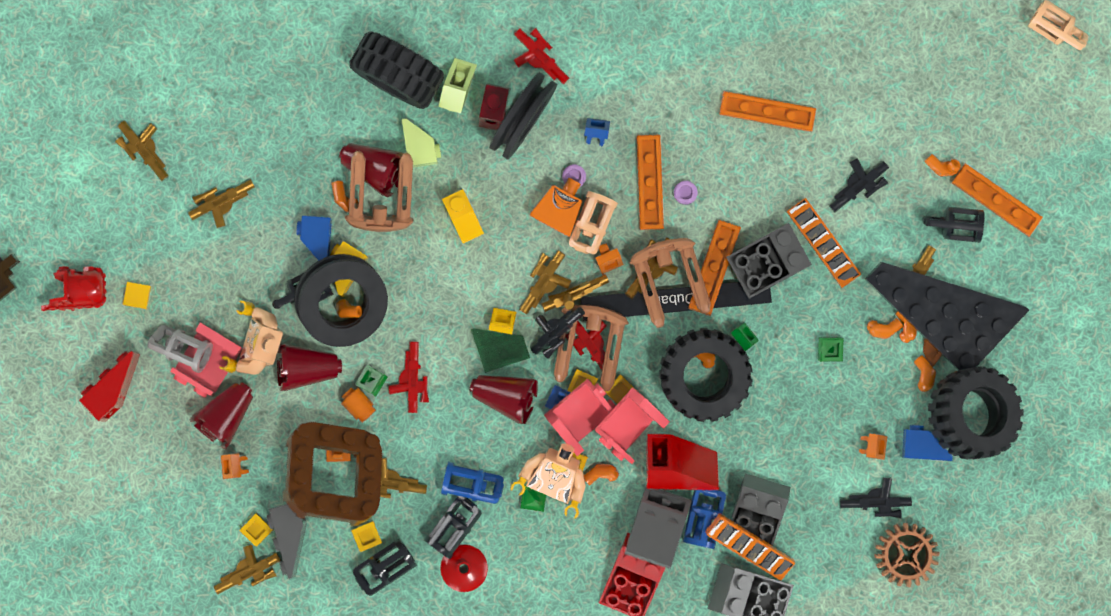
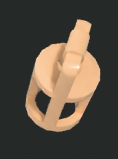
(1066, 25)
(590, 229)

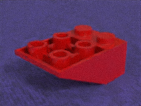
(110, 392)
(680, 464)
(631, 584)

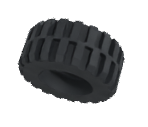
(396, 69)
(728, 397)
(1002, 408)

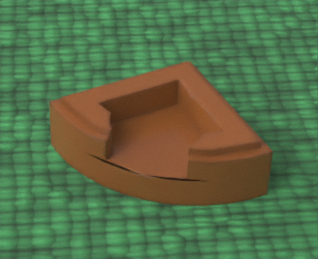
(931, 354)

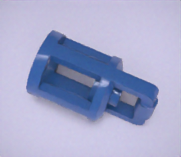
(477, 487)
(705, 515)

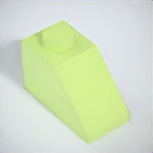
(457, 85)
(420, 145)

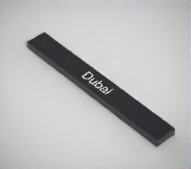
(675, 300)

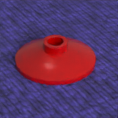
(464, 581)

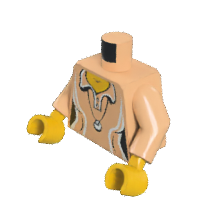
(260, 342)
(555, 475)

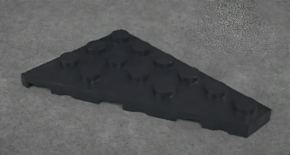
(950, 317)

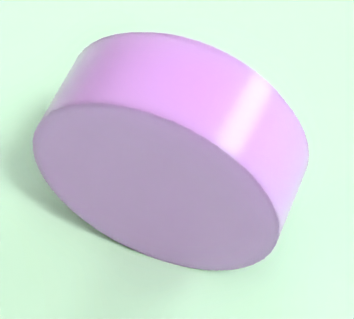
(576, 173)
(685, 192)

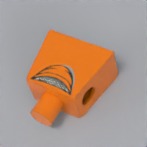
(559, 207)

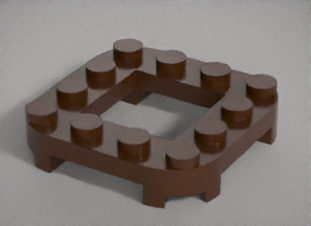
(329, 506)

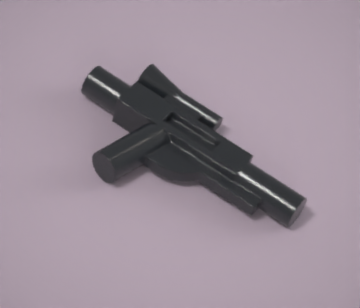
(858, 182)
(554, 330)
(878, 498)

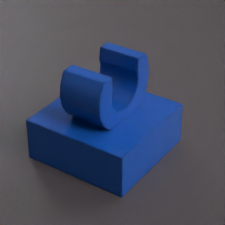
(597, 129)
(556, 396)

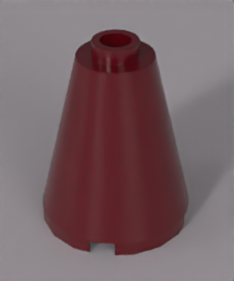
(380, 166)
(305, 367)
(506, 395)
(224, 414)

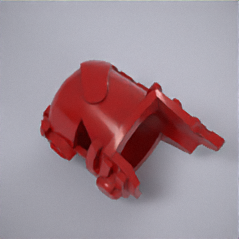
(81, 289)

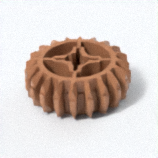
(916, 547)

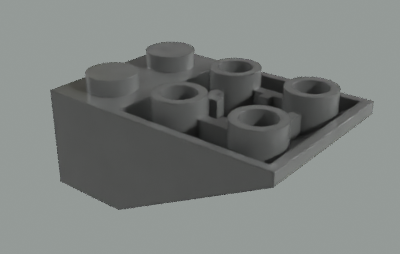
(769, 260)
(760, 507)
(658, 527)
(289, 537)
(748, 594)

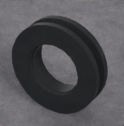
(523, 115)
(318, 278)

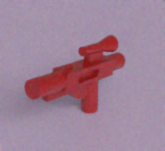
(537, 57)
(590, 340)
(409, 380)

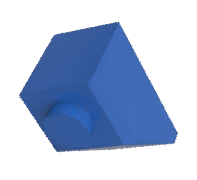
(315, 234)
(922, 445)

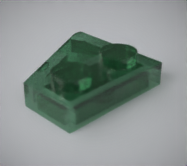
(499, 349)

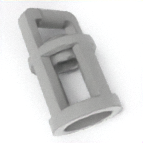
(174, 345)

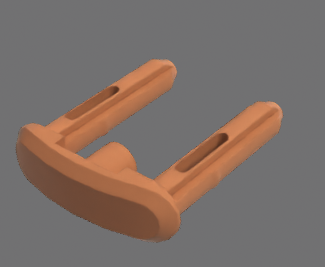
(379, 221)
(661, 251)
(595, 316)

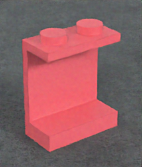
(212, 376)
(579, 413)
(627, 423)

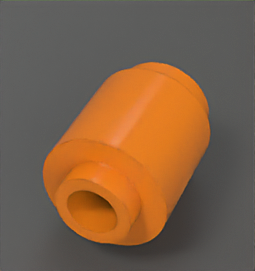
(358, 404)

